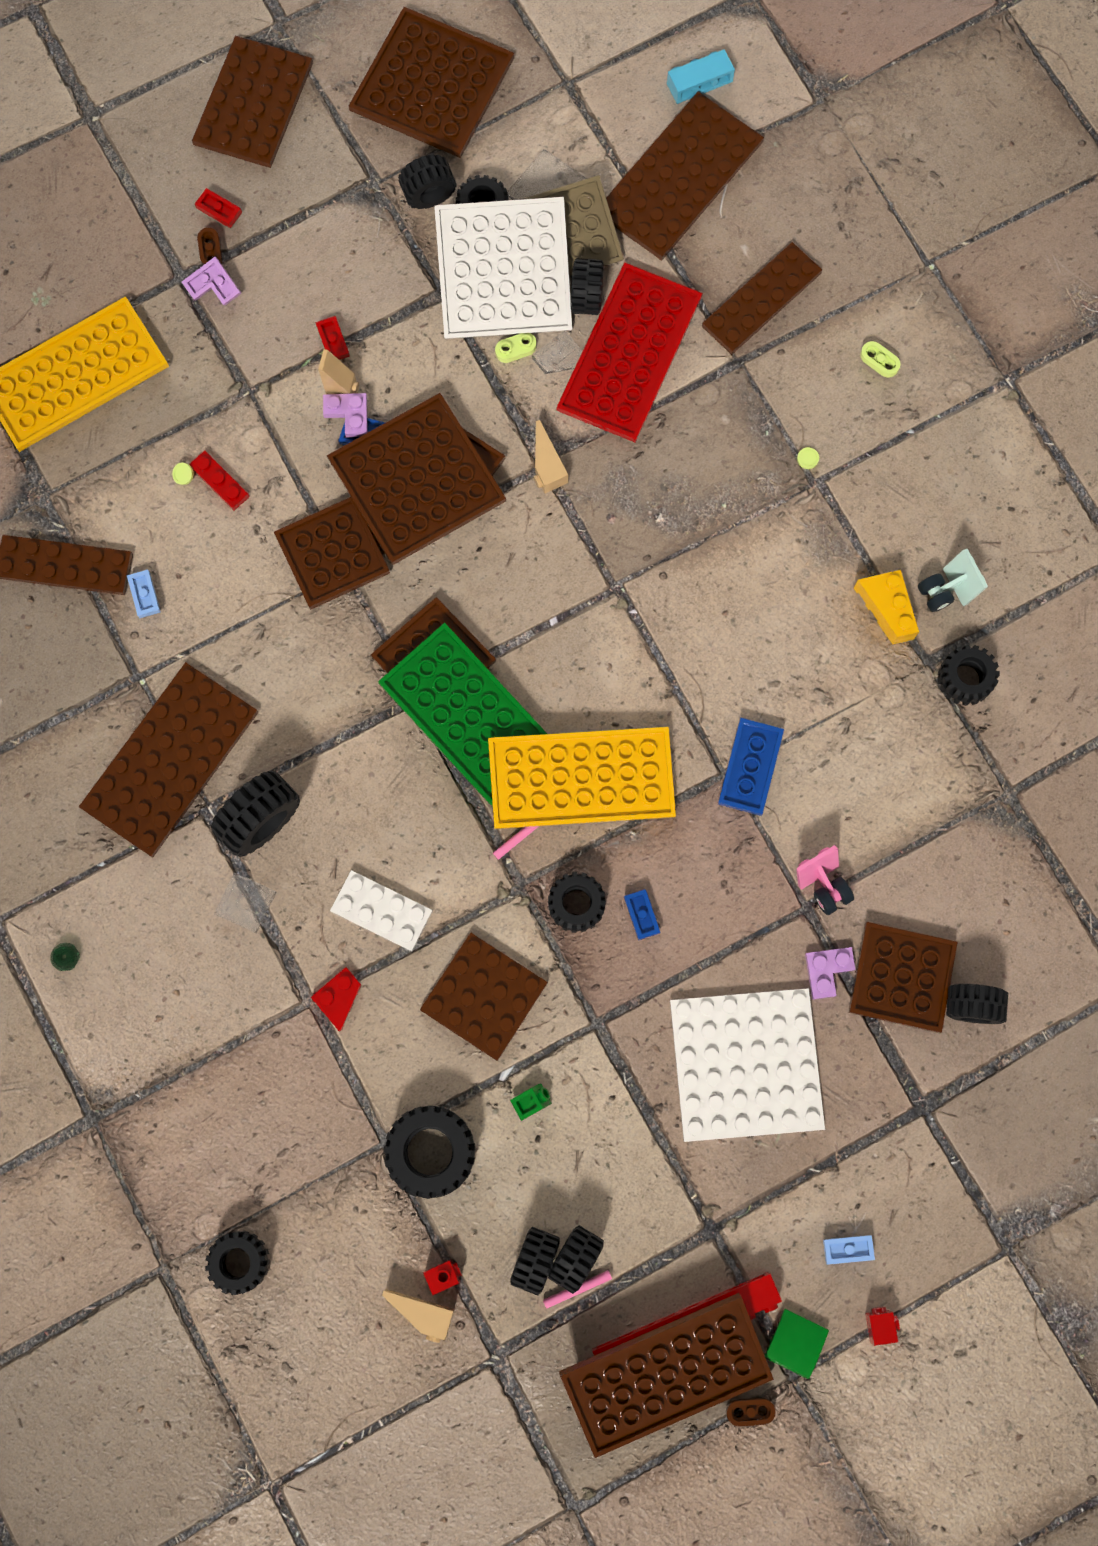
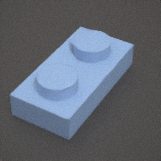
(143, 593)
(848, 1249)

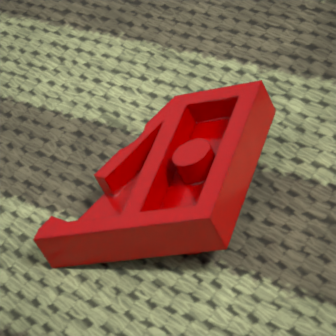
(337, 997)

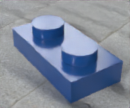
(642, 914)

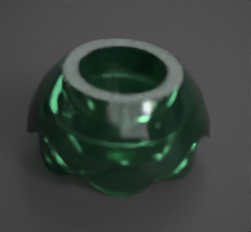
(71, 959)

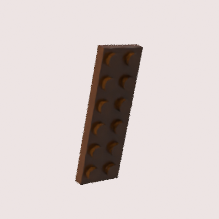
(761, 298)
(64, 564)

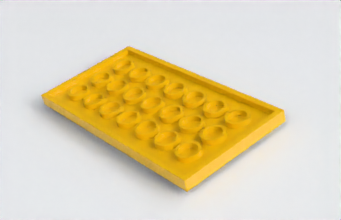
(76, 373)
(581, 777)

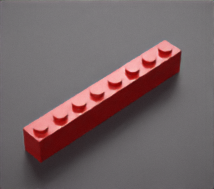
(756, 1293)

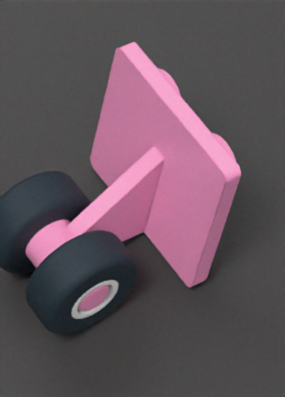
(817, 869)

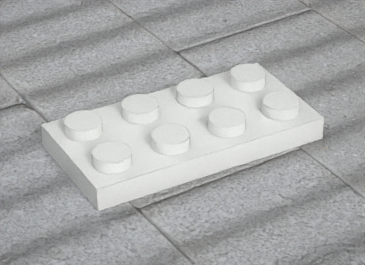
(381, 911)

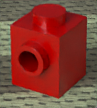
(443, 1276)
(882, 1326)

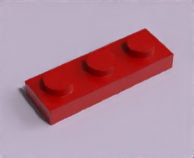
(219, 480)

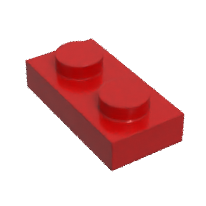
(218, 208)
(332, 337)

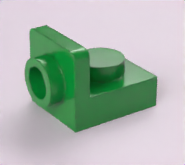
(531, 1101)

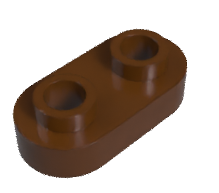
(209, 250)
(750, 1412)

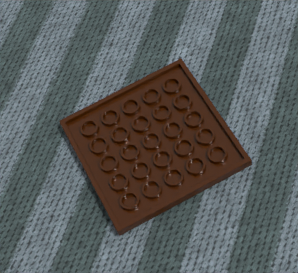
(431, 82)
(416, 478)

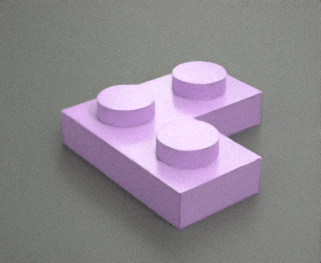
(214, 277)
(352, 408)
(823, 965)

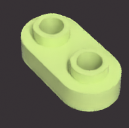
(516, 348)
(881, 358)

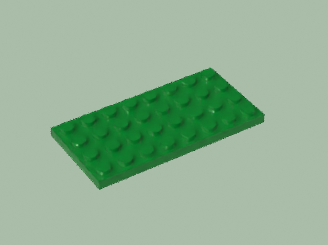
(457, 704)

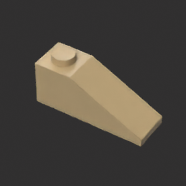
(336, 376)
(548, 467)
(425, 1316)

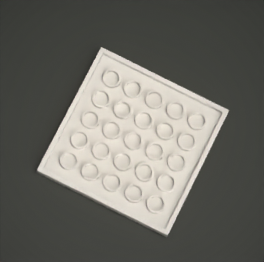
(503, 267)
(746, 1065)

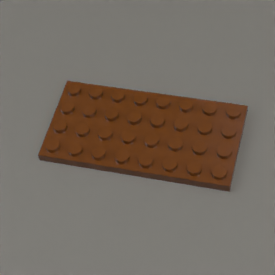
(681, 175)
(168, 759)
(666, 1375)

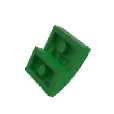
(796, 1344)

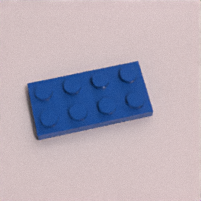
(751, 766)

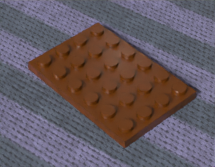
(252, 101)

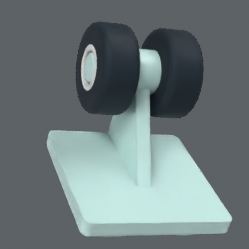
(963, 578)

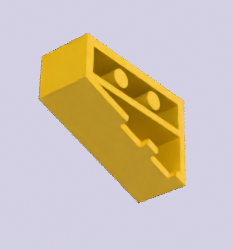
(890, 605)

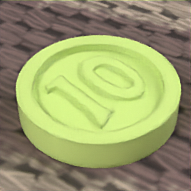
(808, 458)
(183, 473)

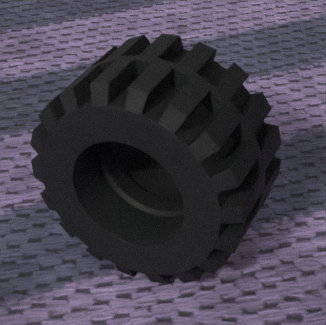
(427, 181)
(481, 190)
(587, 286)
(980, 663)
(576, 882)
(977, 1003)
(576, 1259)
(535, 1261)
(217, 1266)

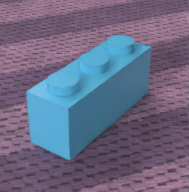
(700, 76)

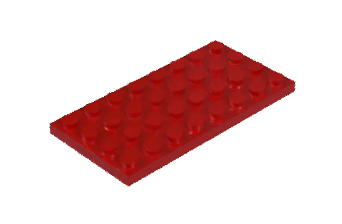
(629, 352)

